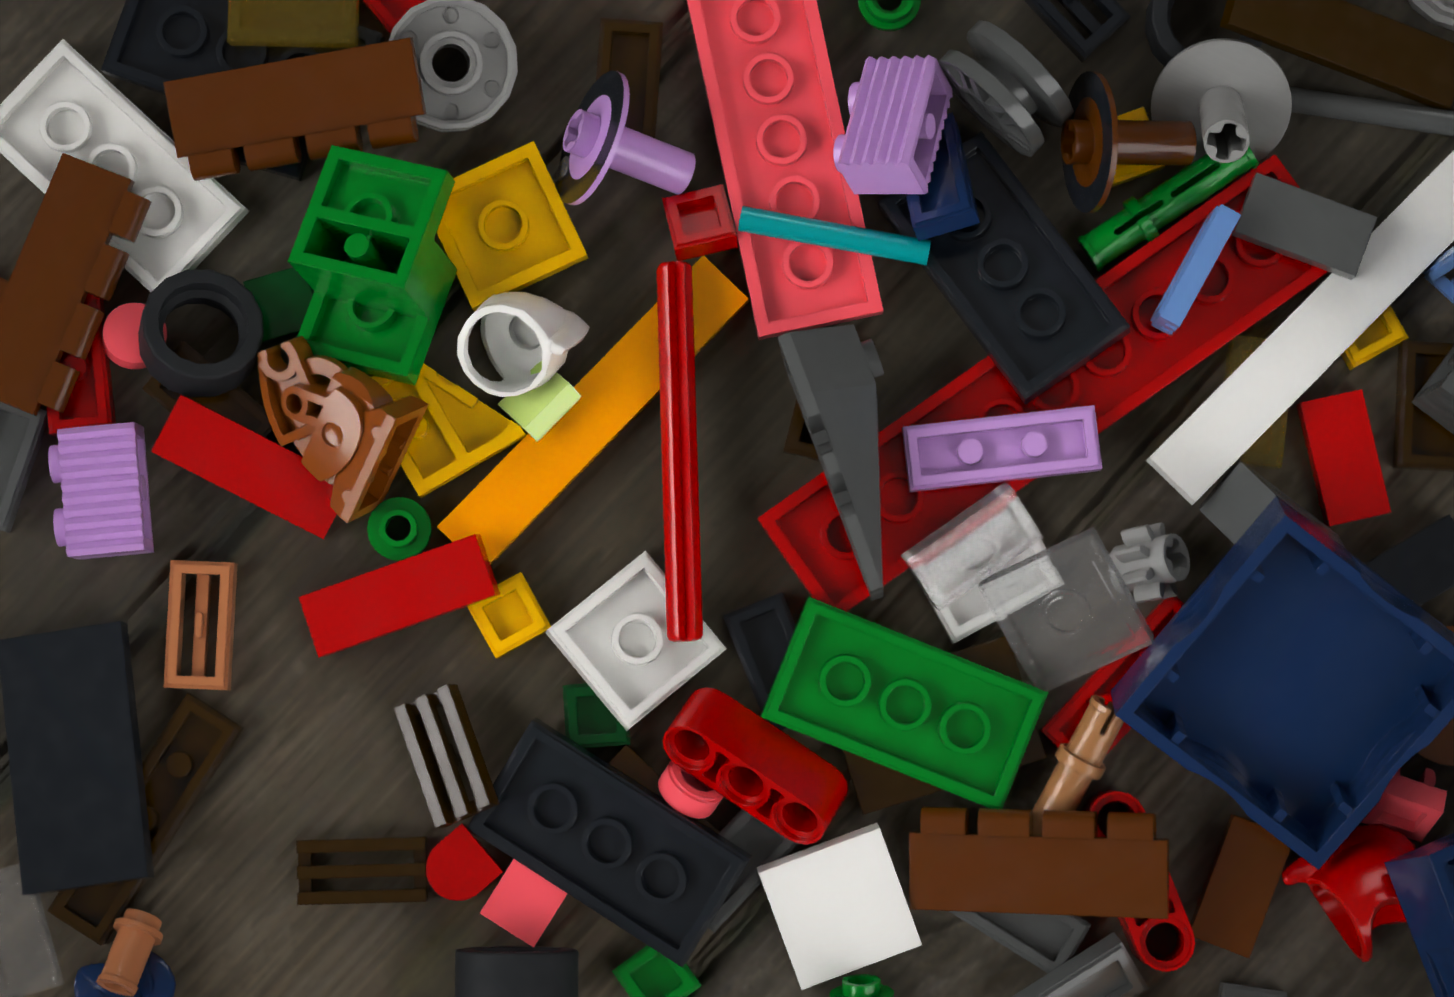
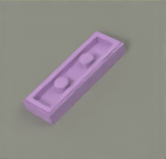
(1001, 448)

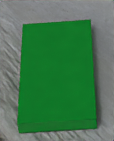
(904, 704)

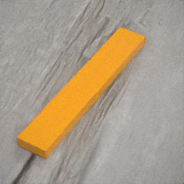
(609, 400)

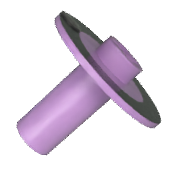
(600, 142)

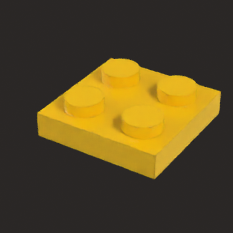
(507, 226)

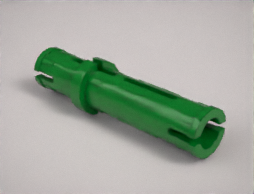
(1105, 241)

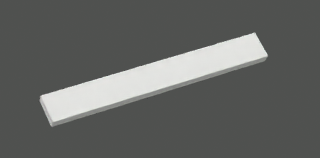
(1309, 340)

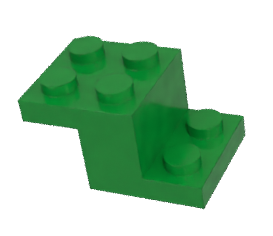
(374, 262)

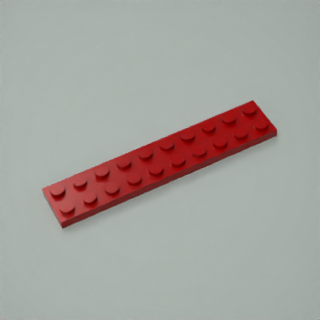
(1236, 295)

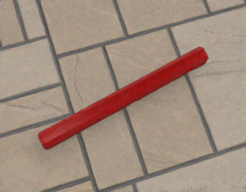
(679, 452)

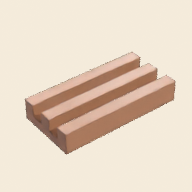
(225, 625)

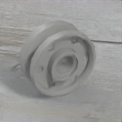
(488, 53)

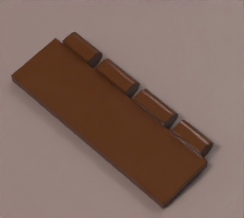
(305, 96)
(56, 270)
(1047, 874)

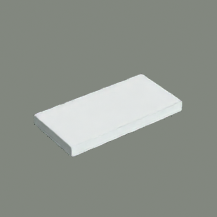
(80, 113)

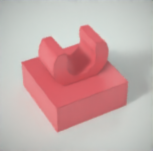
(1409, 805)

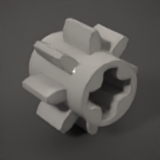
(1151, 562)

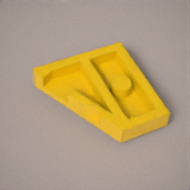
(453, 433)

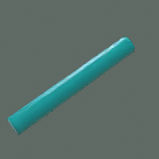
(834, 235)

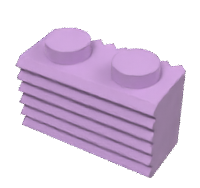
(893, 126)
(102, 491)

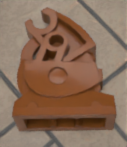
(339, 423)

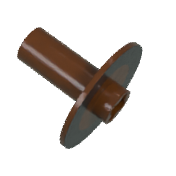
(1098, 142)

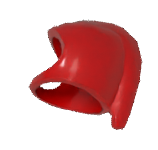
(1356, 884)

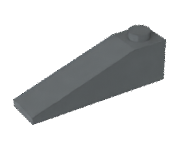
(839, 404)

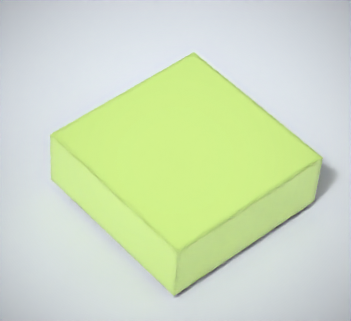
(541, 407)

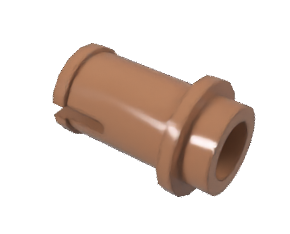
(130, 951)

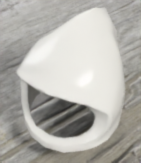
(517, 335)

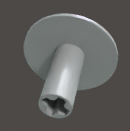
(1229, 94)

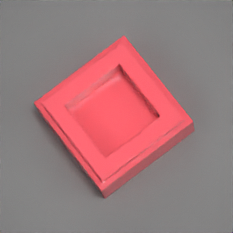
(523, 903)

